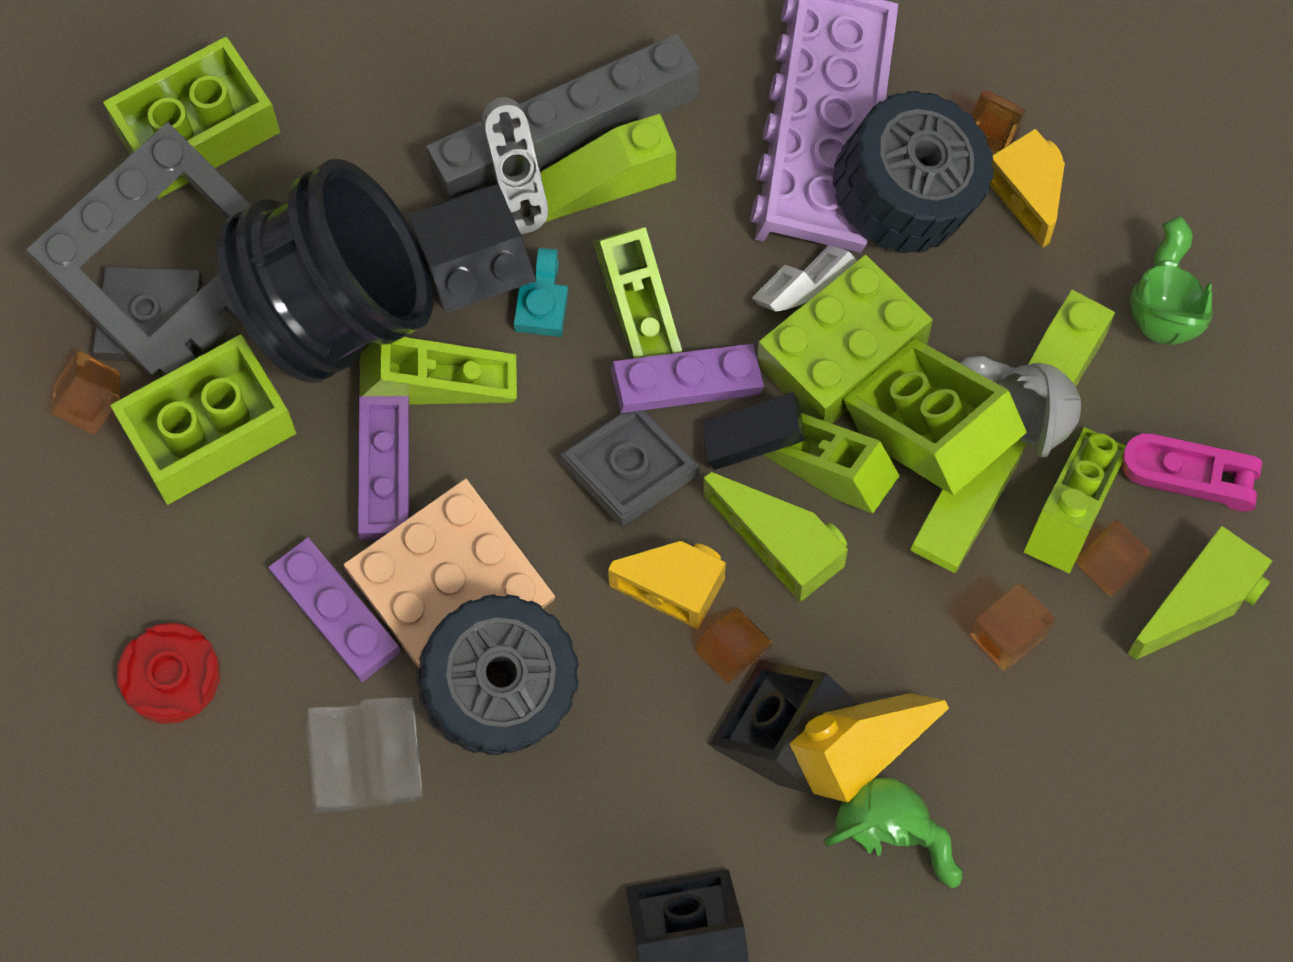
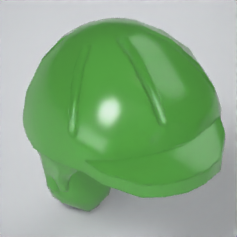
(1168, 300)
(896, 815)

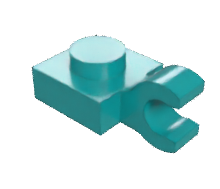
(543, 303)

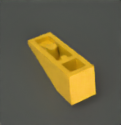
(857, 742)

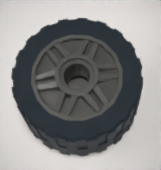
(913, 172)
(528, 648)

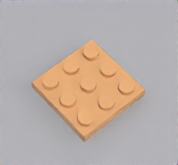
(440, 561)

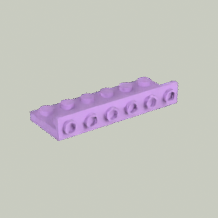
(828, 82)

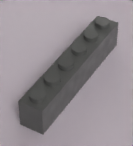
(573, 115)

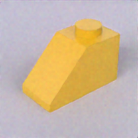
(1030, 183)
(672, 579)

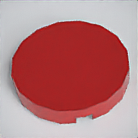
(168, 673)

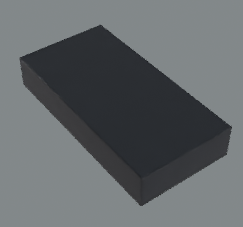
(753, 431)

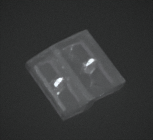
(363, 755)

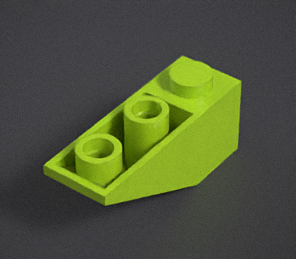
(1075, 500)

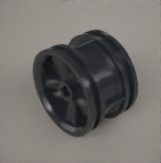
(324, 272)

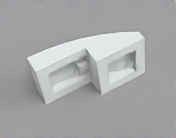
(795, 287)

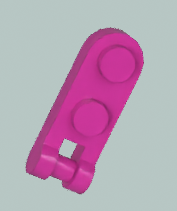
(1192, 470)

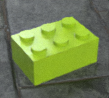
(206, 99)
(841, 339)
(936, 415)
(204, 419)

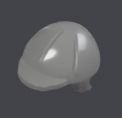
(1042, 396)

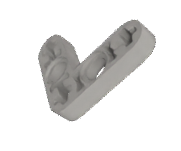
(529, 183)

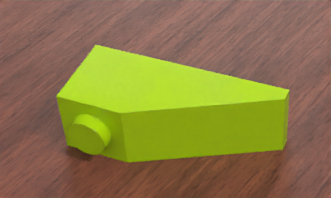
(611, 167)
(637, 293)
(1074, 336)
(437, 373)
(840, 464)
(784, 536)
(1208, 593)

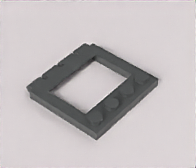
(107, 211)

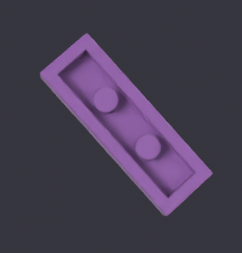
(686, 378)
(383, 465)
(334, 609)

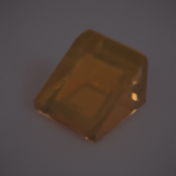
(998, 120)
(1114, 558)
(732, 645)

